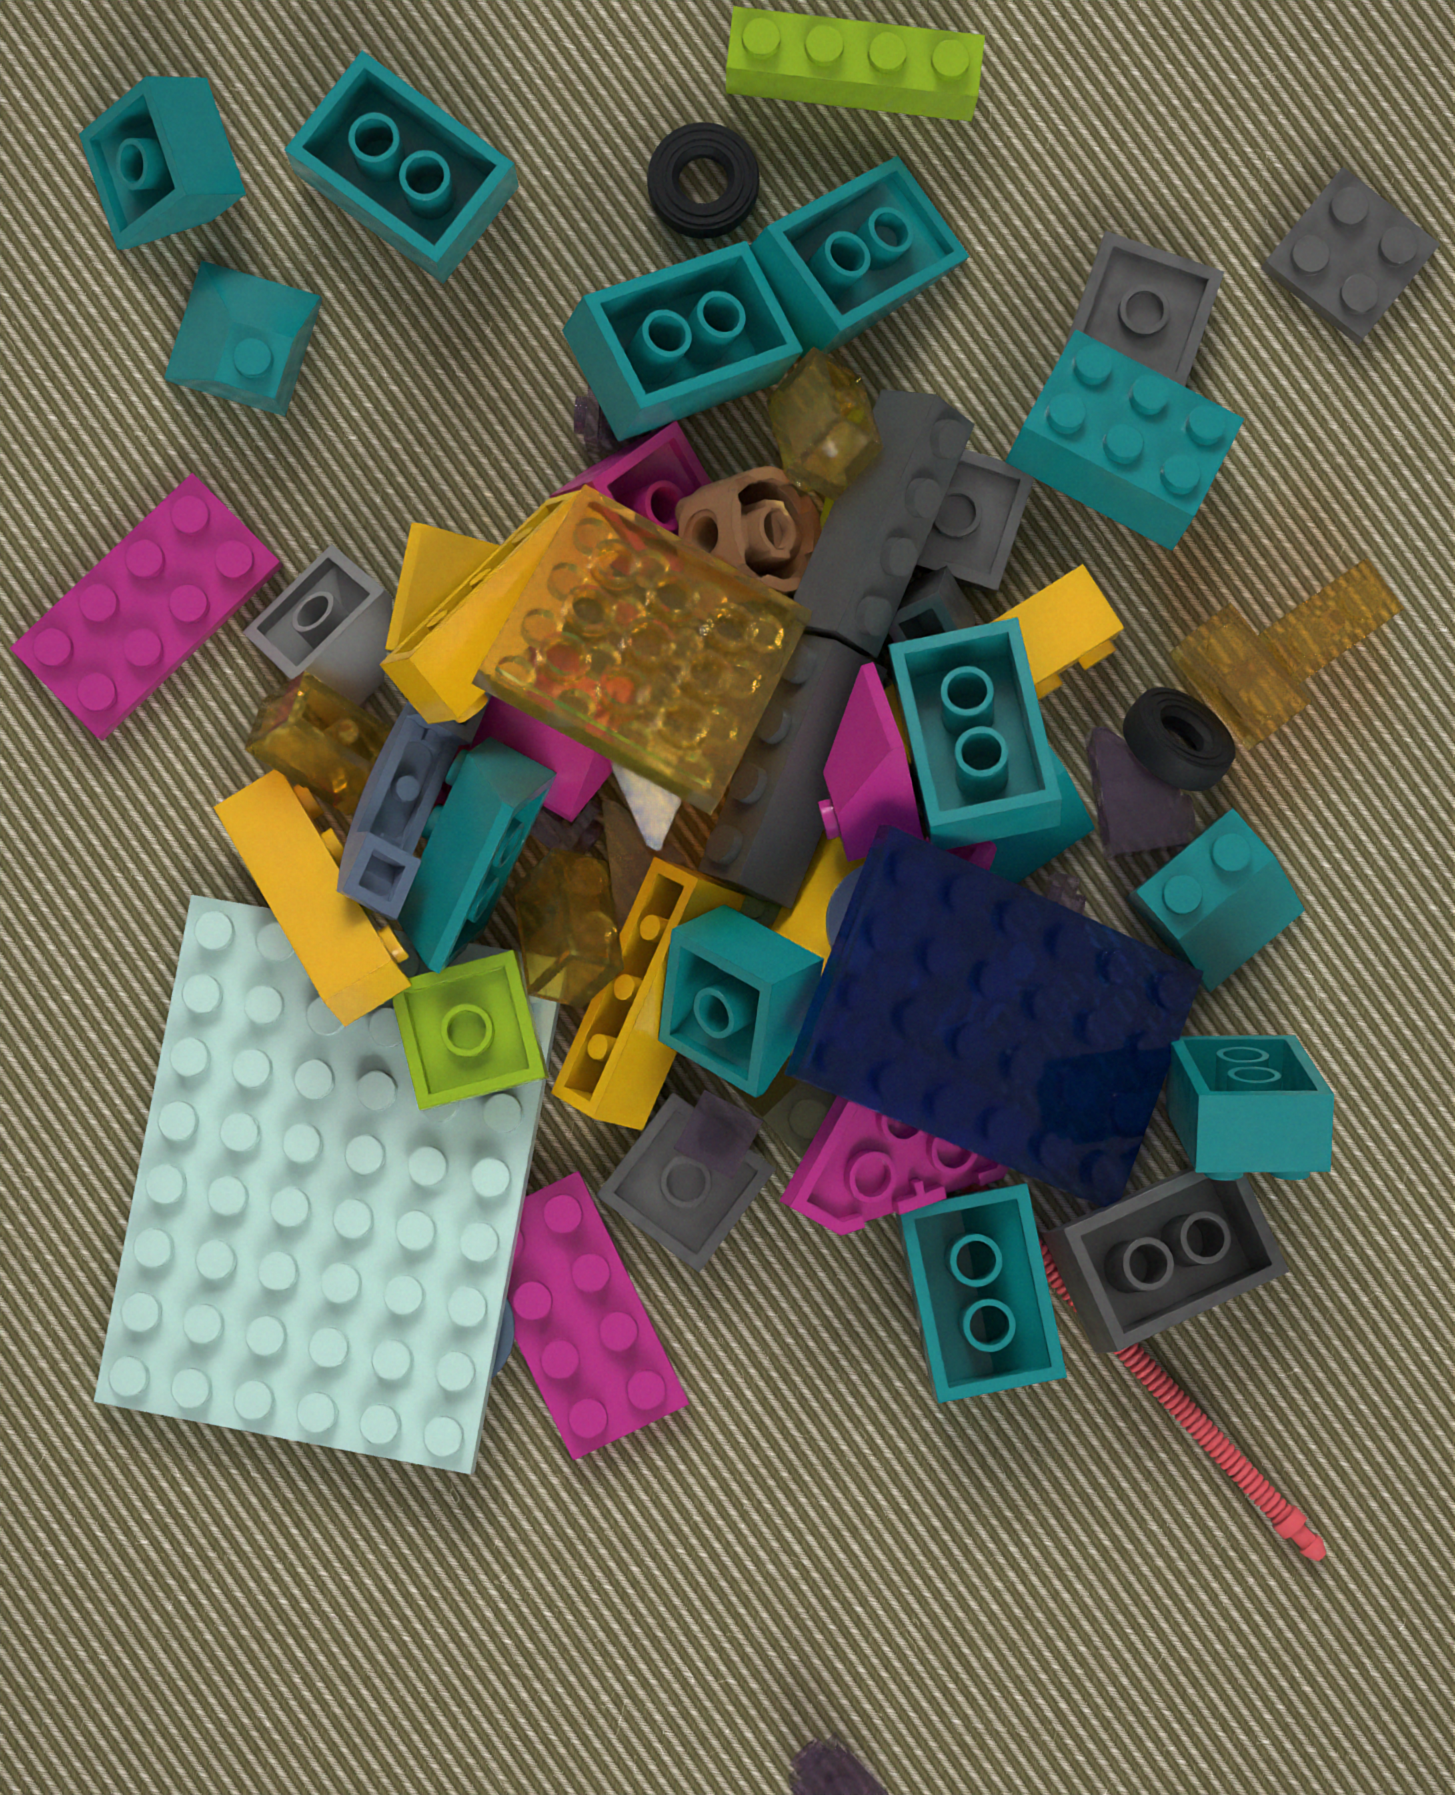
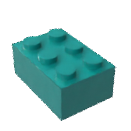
(402, 167)
(681, 340)
(1124, 440)
(975, 734)
(1249, 1106)

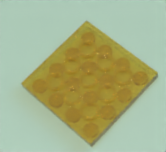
(644, 649)

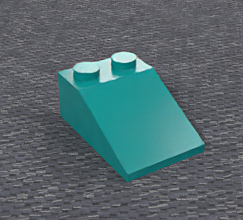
(856, 255)

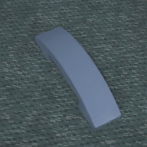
(395, 807)

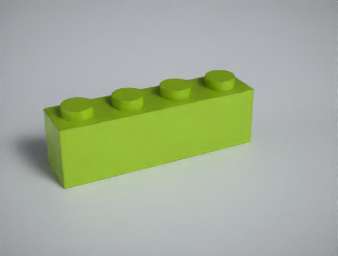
(854, 64)

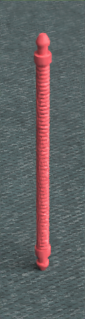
(1286, 1519)

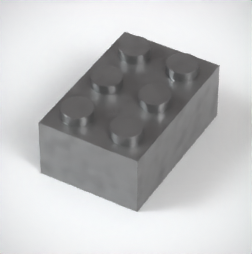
(1163, 1256)

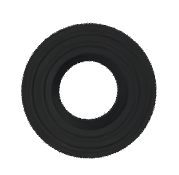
(708, 142)
(1167, 758)

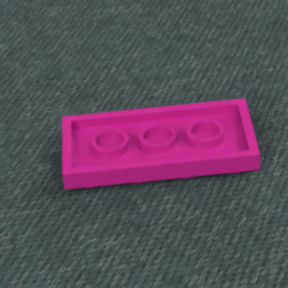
(146, 607)
(585, 1323)

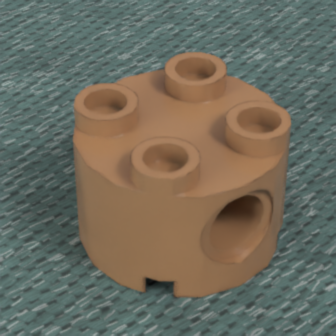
(753, 525)

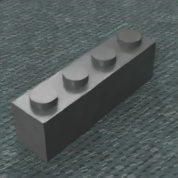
(883, 521)
(772, 804)

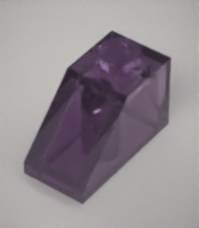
(1132, 804)

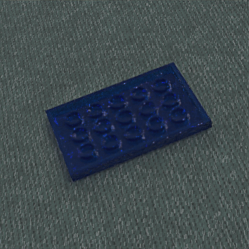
(994, 1019)

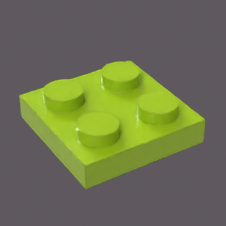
(469, 1031)

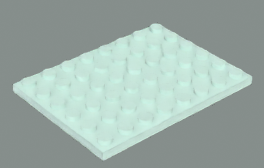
(302, 1230)

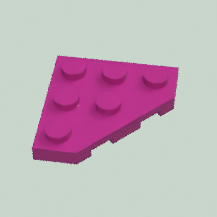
(875, 1167)

